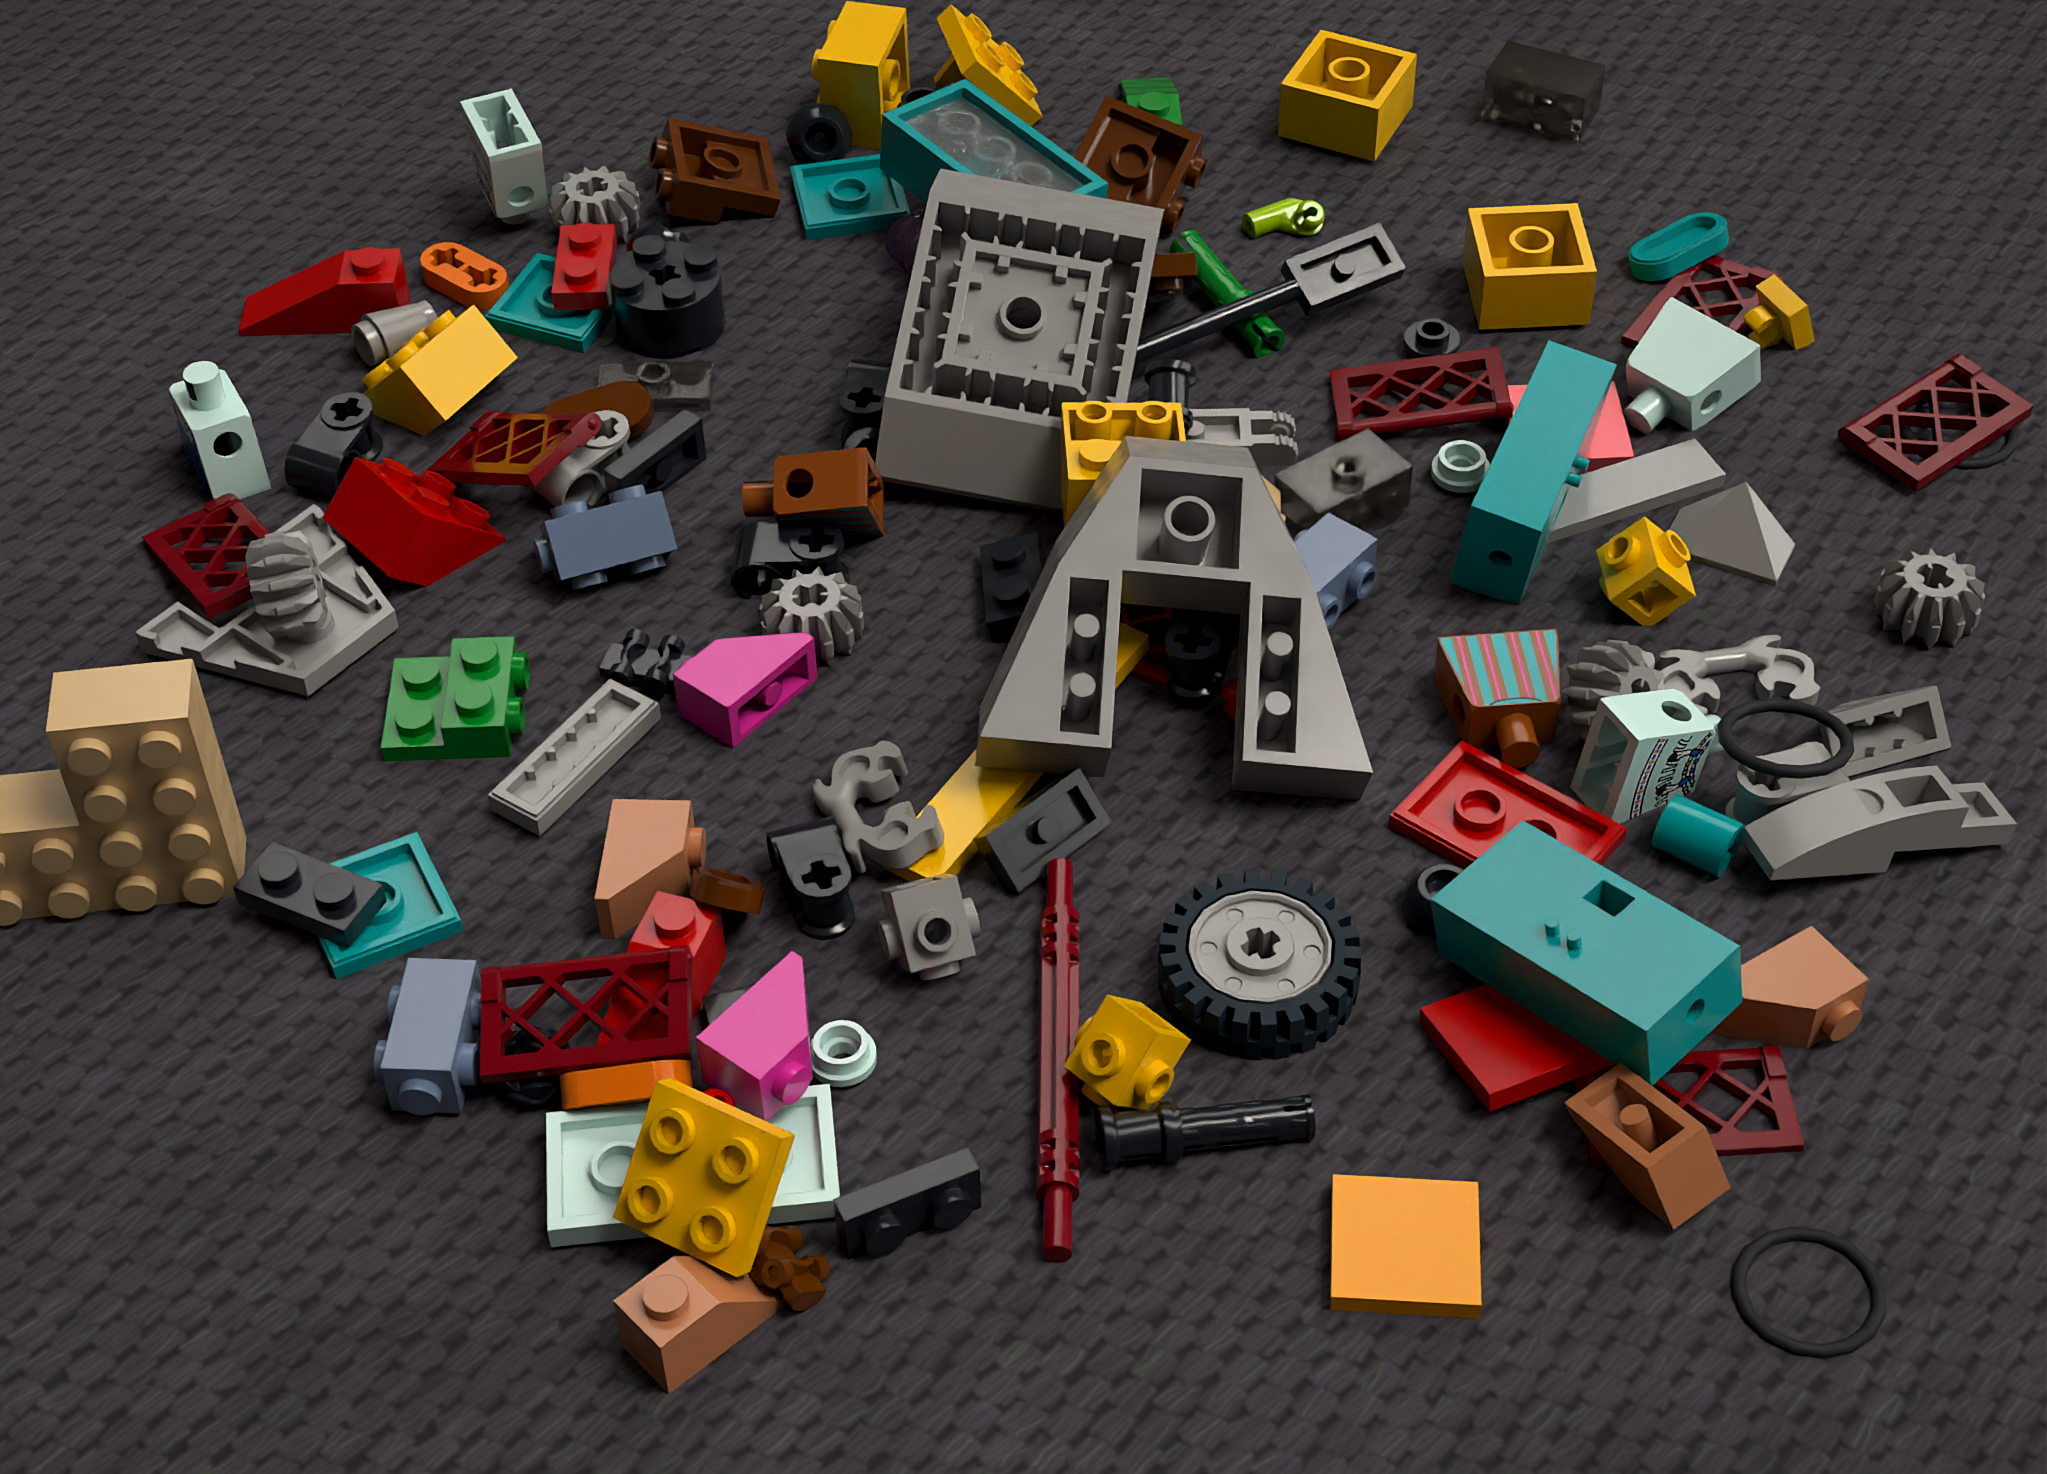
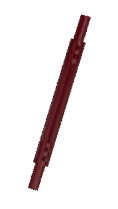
(1057, 1086)

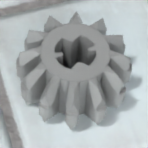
(596, 199)
(286, 584)
(1929, 597)
(818, 606)
(1604, 672)

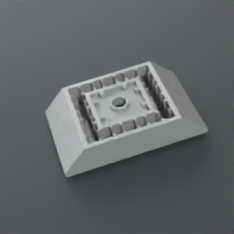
(967, 391)

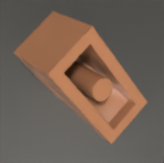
(645, 851)
(1797, 994)
(1650, 1144)
(688, 1317)

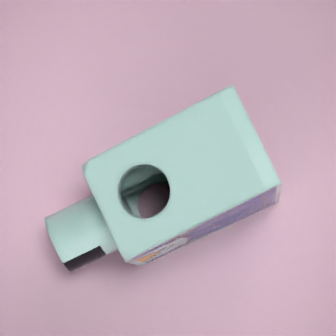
(210, 408)

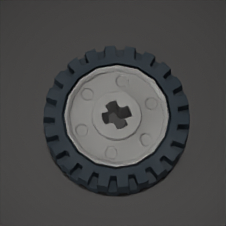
(1259, 964)

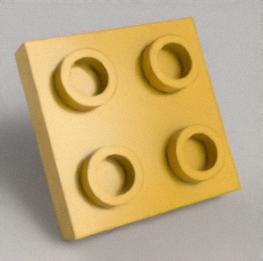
(986, 65)
(703, 1176)

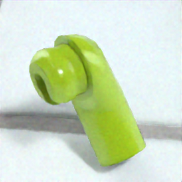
(1286, 216)

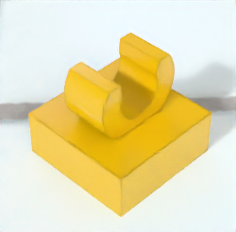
(1779, 316)

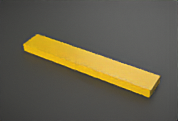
(983, 795)

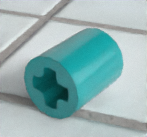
(1698, 835)

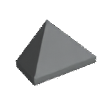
(1735, 534)
(1890, 728)

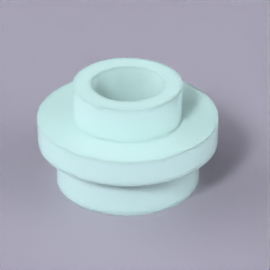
(1460, 466)
(838, 1038)

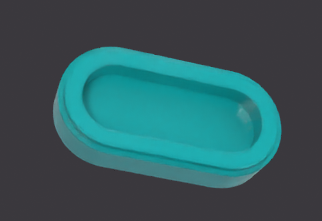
(1678, 246)

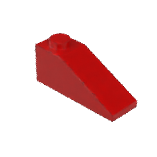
(328, 295)
(669, 923)

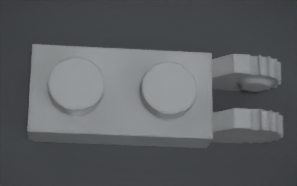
(1262, 432)

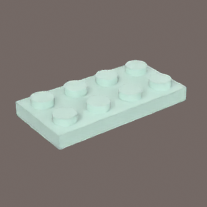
(594, 1148)

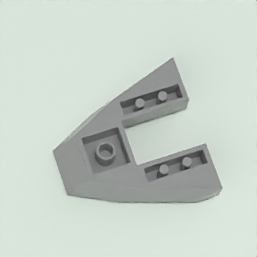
(1190, 534)

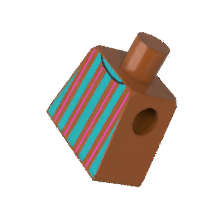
(822, 487)
(1502, 690)

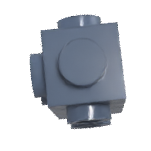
(587, 542)
(1339, 563)
(432, 1037)

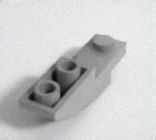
(1870, 818)

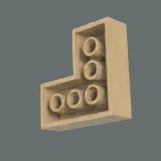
(135, 805)

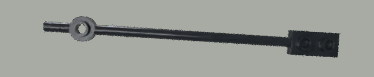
(1312, 278)

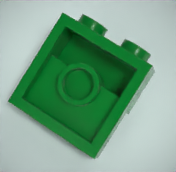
(457, 702)

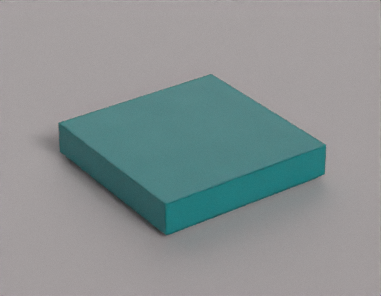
(846, 197)
(529, 311)
(415, 909)

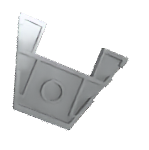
(301, 664)

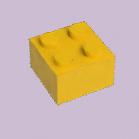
(864, 67)
(1347, 95)
(1529, 266)

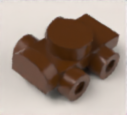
(781, 1271)

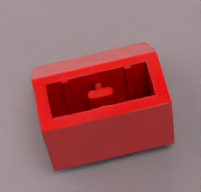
(409, 521)

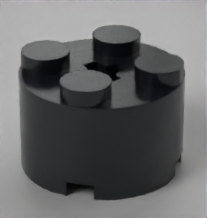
(667, 297)

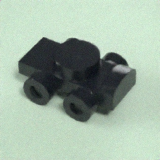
(644, 666)

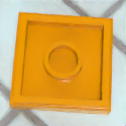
(1405, 1246)

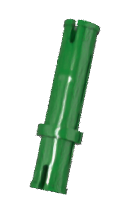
(1223, 289)

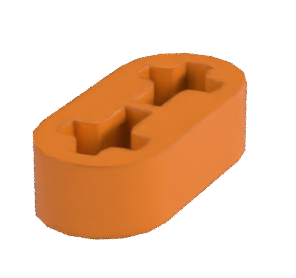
(470, 270)
(619, 1083)

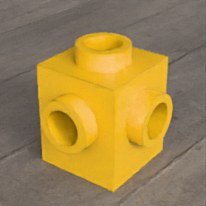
(1646, 572)
(1126, 1054)

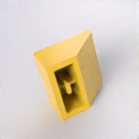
(438, 371)
(1094, 432)

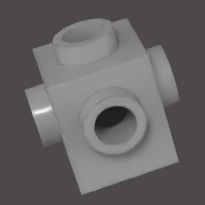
(908, 912)

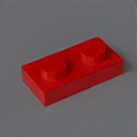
(583, 267)

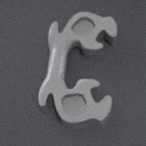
(1777, 670)
(870, 774)

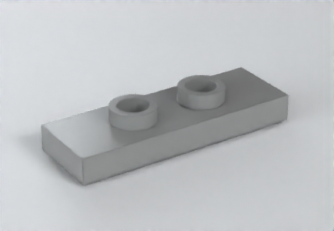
(574, 757)

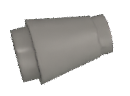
(385, 331)

